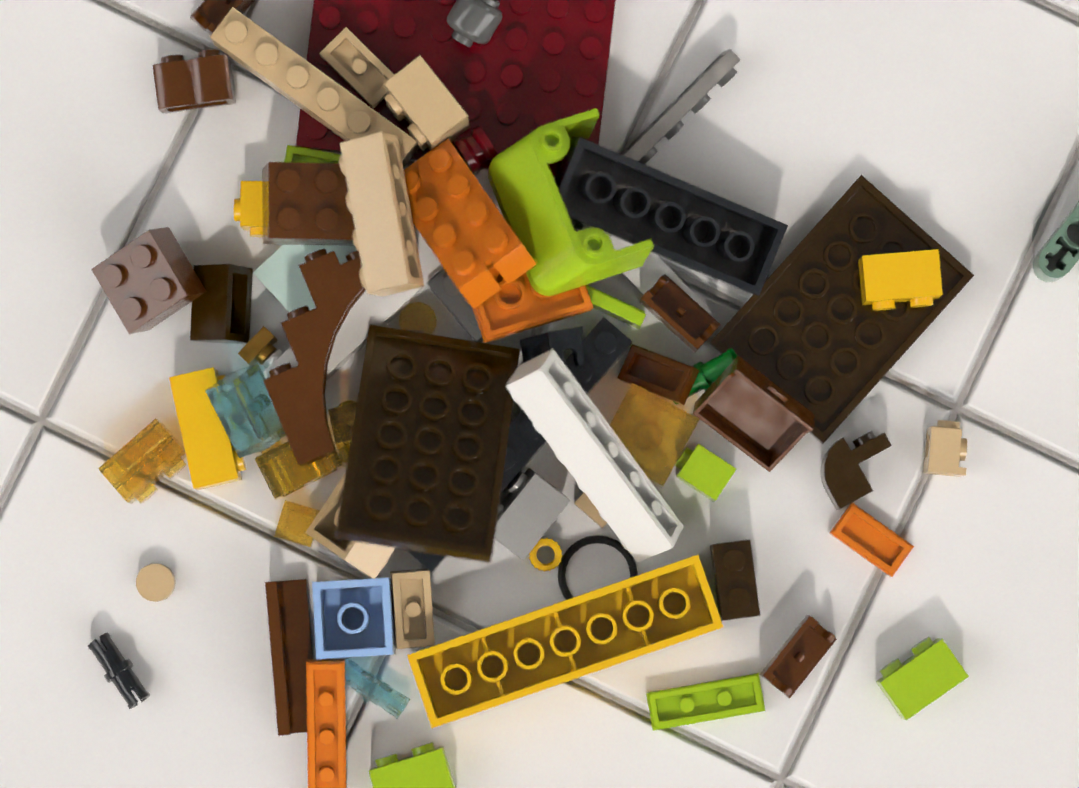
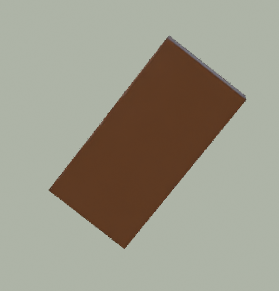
(658, 374)

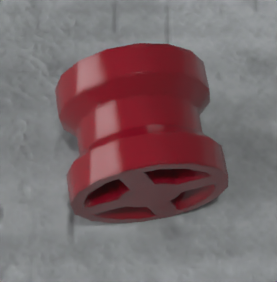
(475, 149)

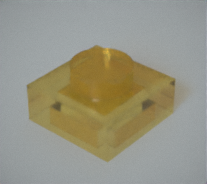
(294, 523)

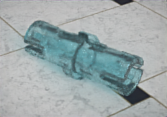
(374, 689)

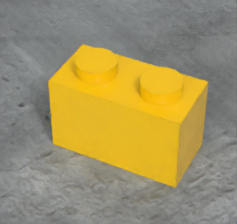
(900, 278)

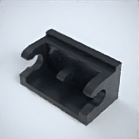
(557, 340)

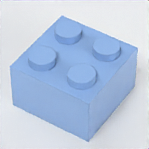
(353, 618)

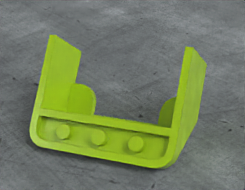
(540, 219)

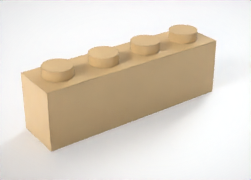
(381, 214)

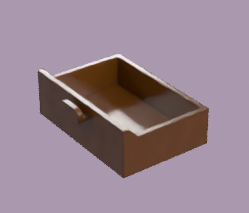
(754, 414)

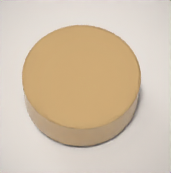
(155, 582)

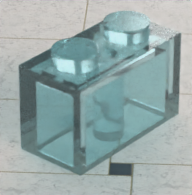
(246, 410)

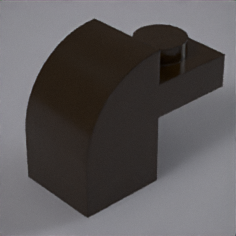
(841, 469)

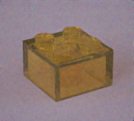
(652, 431)

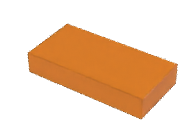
(871, 539)

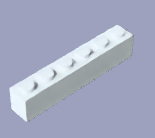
(594, 456)

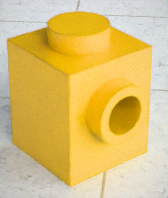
(249, 208)

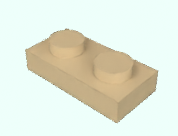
(357, 66)
(412, 608)

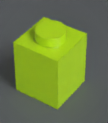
(704, 471)

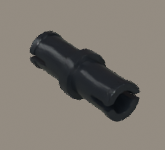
(118, 670)

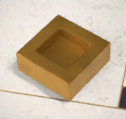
(259, 347)

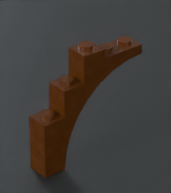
(300, 390)

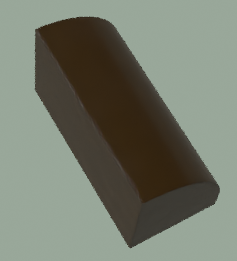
(225, 308)

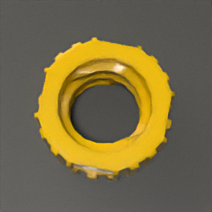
(557, 557)

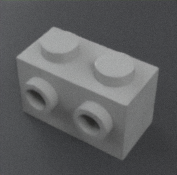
(527, 512)

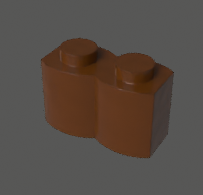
(194, 82)

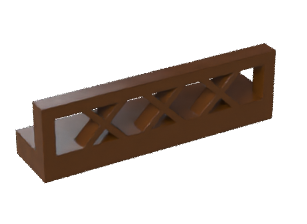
(290, 649)

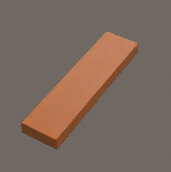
(326, 723)

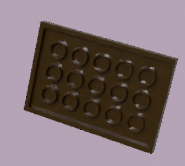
(810, 316)
(428, 444)

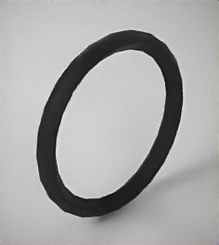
(583, 542)

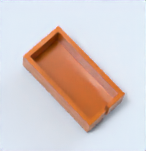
(463, 224)

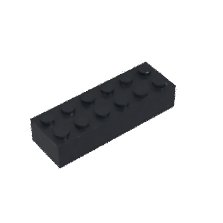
(679, 218)

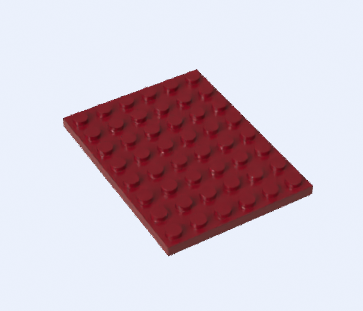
(535, 69)

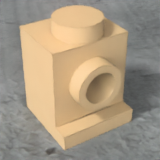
(945, 449)

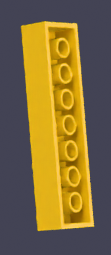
(565, 641)

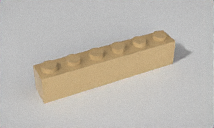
(303, 82)

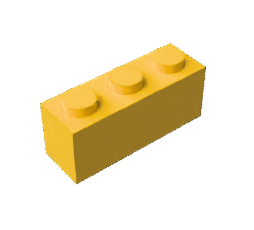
(206, 443)

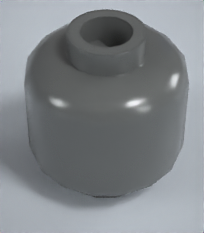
(474, 20)

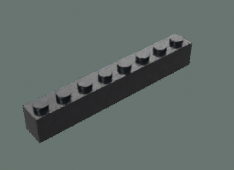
(601, 351)

